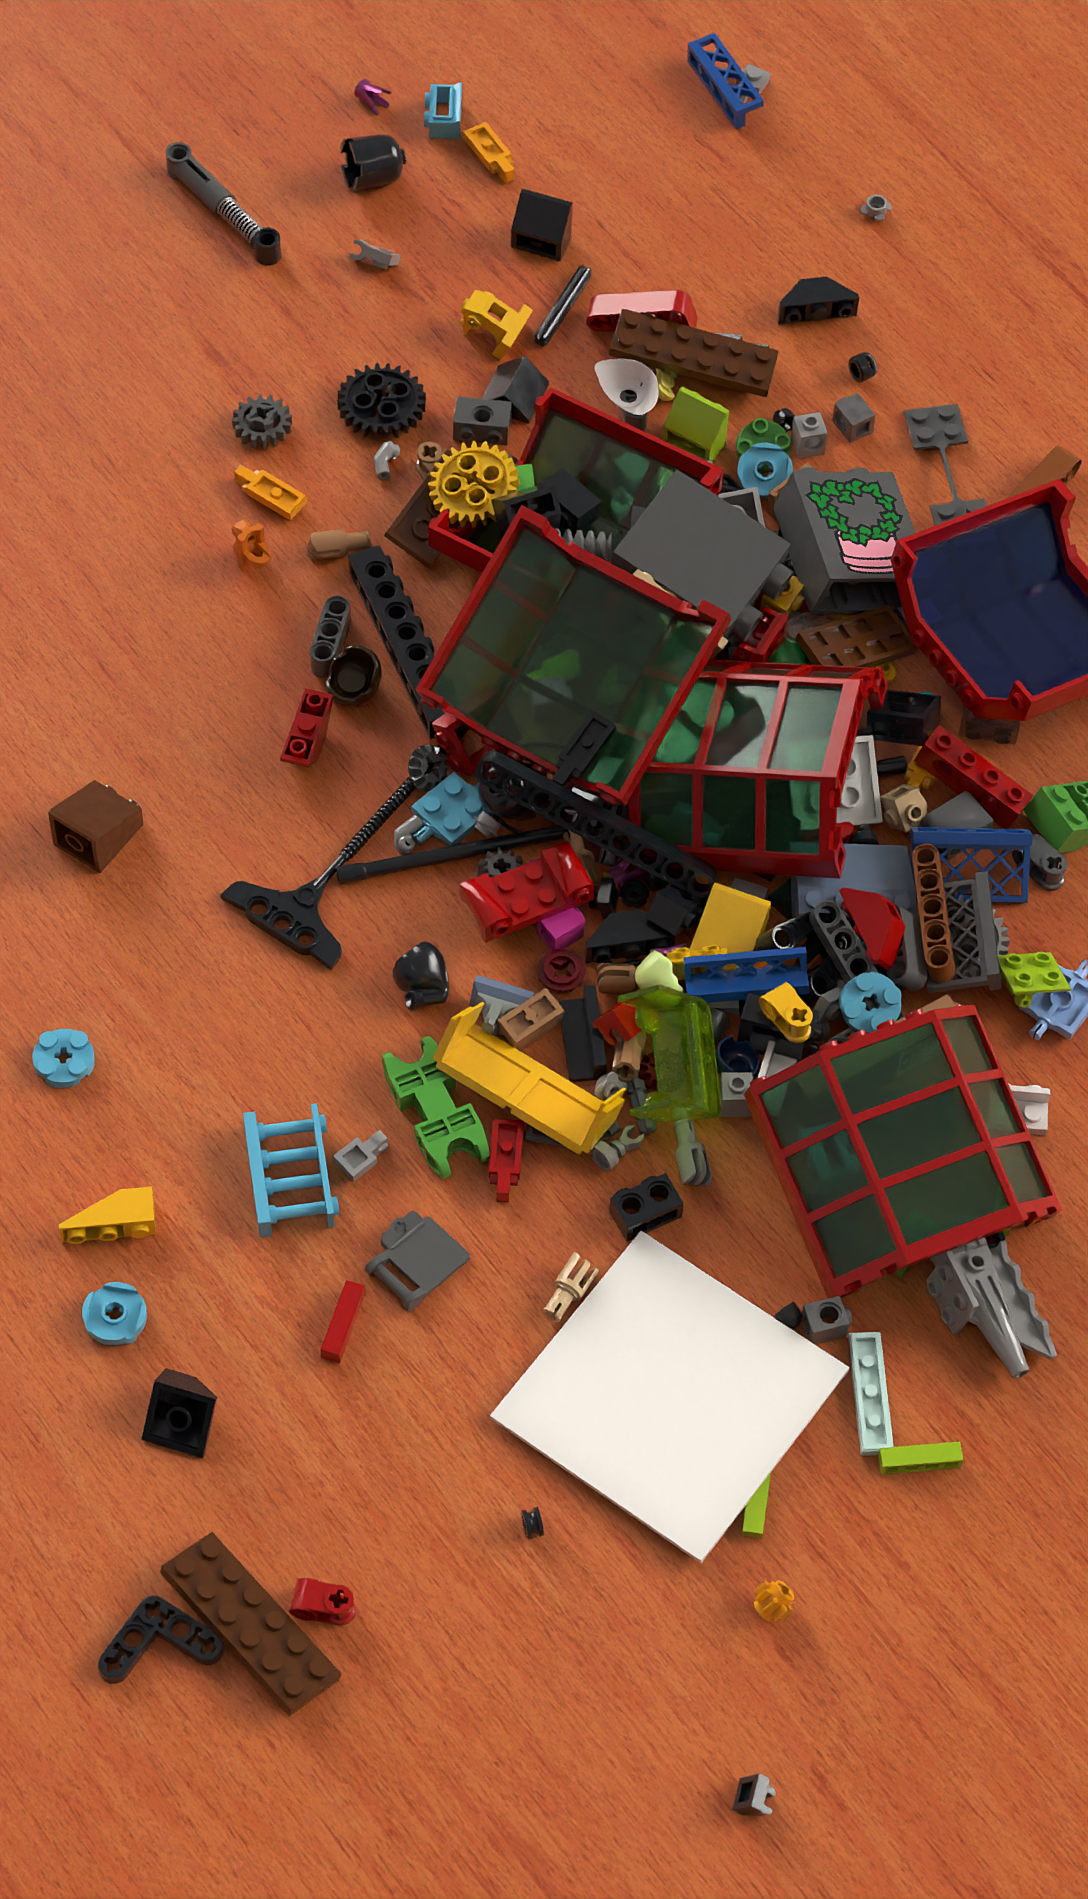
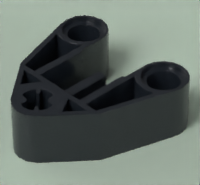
(822, 973)

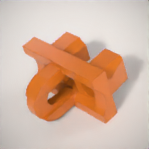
(250, 545)

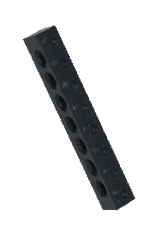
(396, 624)

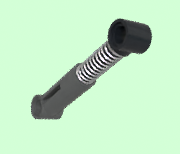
(222, 202)

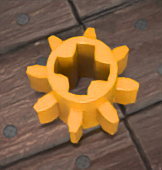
(773, 1600)

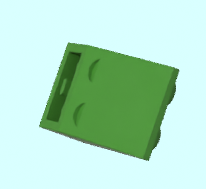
(1061, 815)

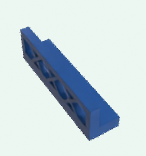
(716, 79)
(723, 985)

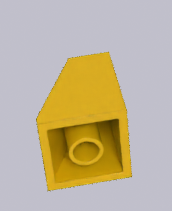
(731, 921)

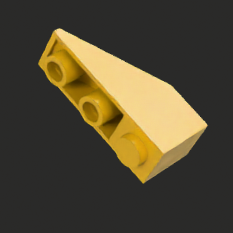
(119, 1215)

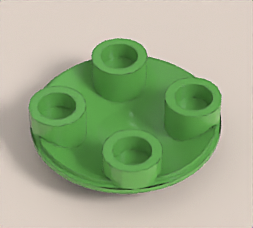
(762, 432)

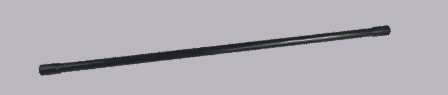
(361, 870)

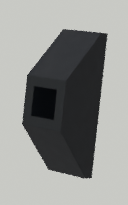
(817, 300)
(627, 937)

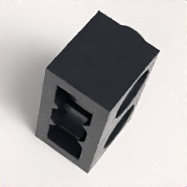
(650, 1213)

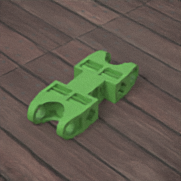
(443, 1125)

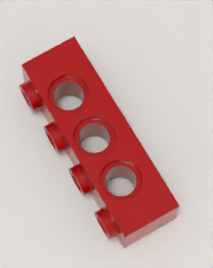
(967, 771)

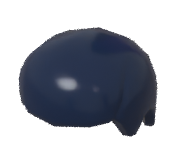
(736, 1057)

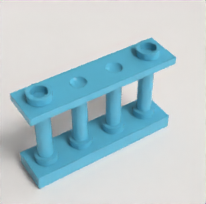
(265, 1187)

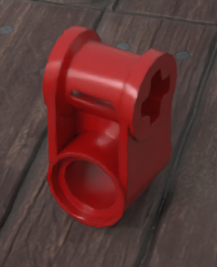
(318, 1600)

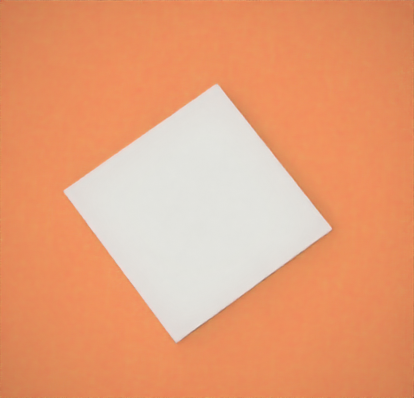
(670, 1395)

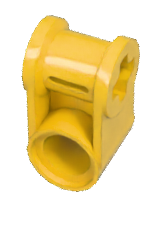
(787, 1012)

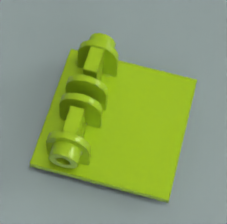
(1030, 975)

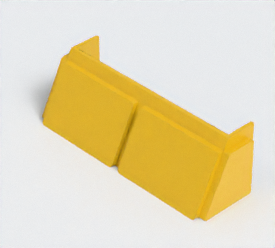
(524, 1084)

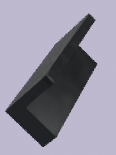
(581, 1040)

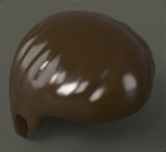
(354, 676)

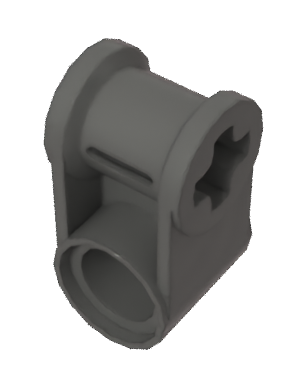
(1043, 862)

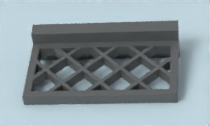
(985, 936)

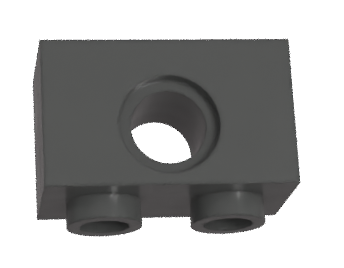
(482, 420)

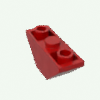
(308, 729)
(876, 924)

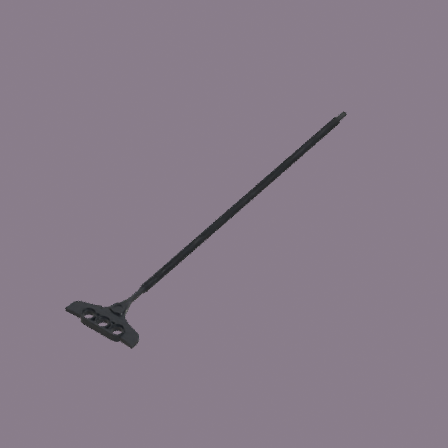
(301, 905)

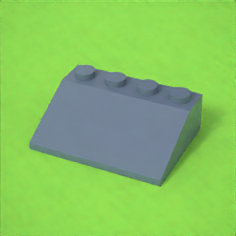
(866, 868)

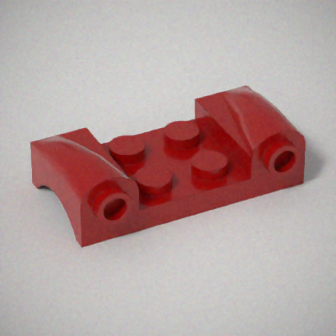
(528, 892)

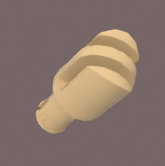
(568, 1288)

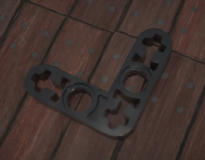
(150, 1630)

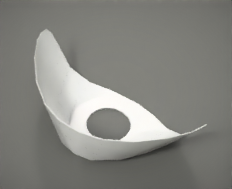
(627, 374)

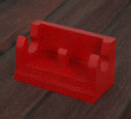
(764, 638)
(620, 1018)

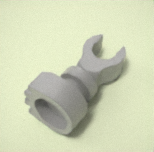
(608, 1156)

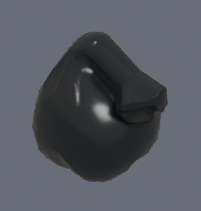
(422, 976)

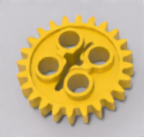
(486, 465)

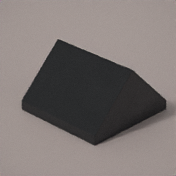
(520, 384)

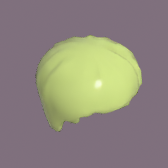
(656, 970)

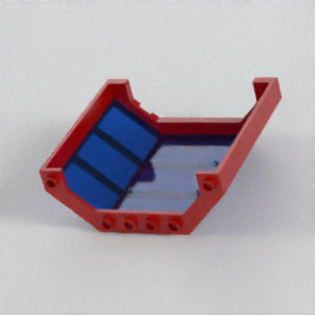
(1001, 604)

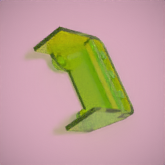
(682, 1054)

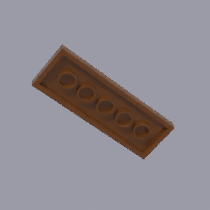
(694, 352)
(250, 1623)

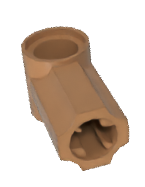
(628, 1056)

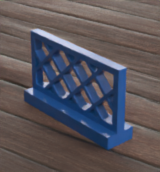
(979, 839)

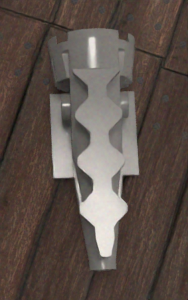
(988, 1291)

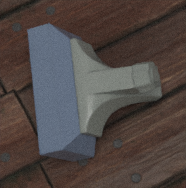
(498, 1000)

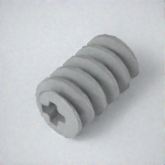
(600, 547)

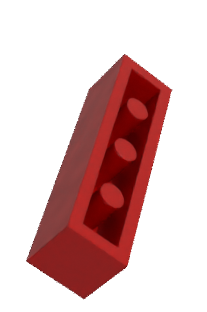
(342, 1321)

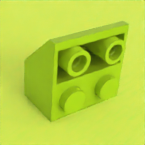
(696, 425)

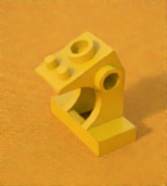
(504, 331)

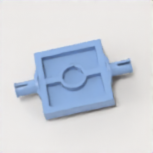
(1064, 1009)

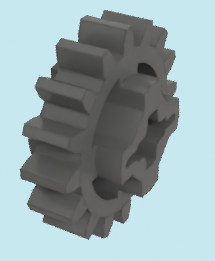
(262, 421)

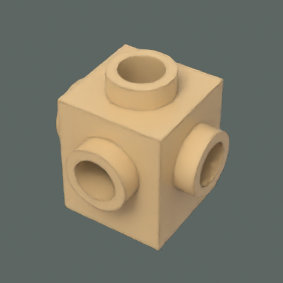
(904, 807)

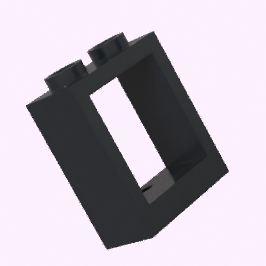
(916, 719)
(759, 1030)

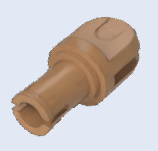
(585, 856)

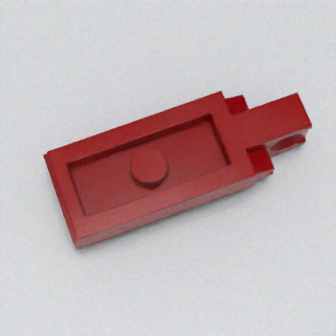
(505, 1155)

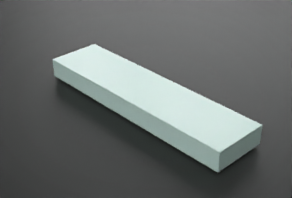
(870, 1392)

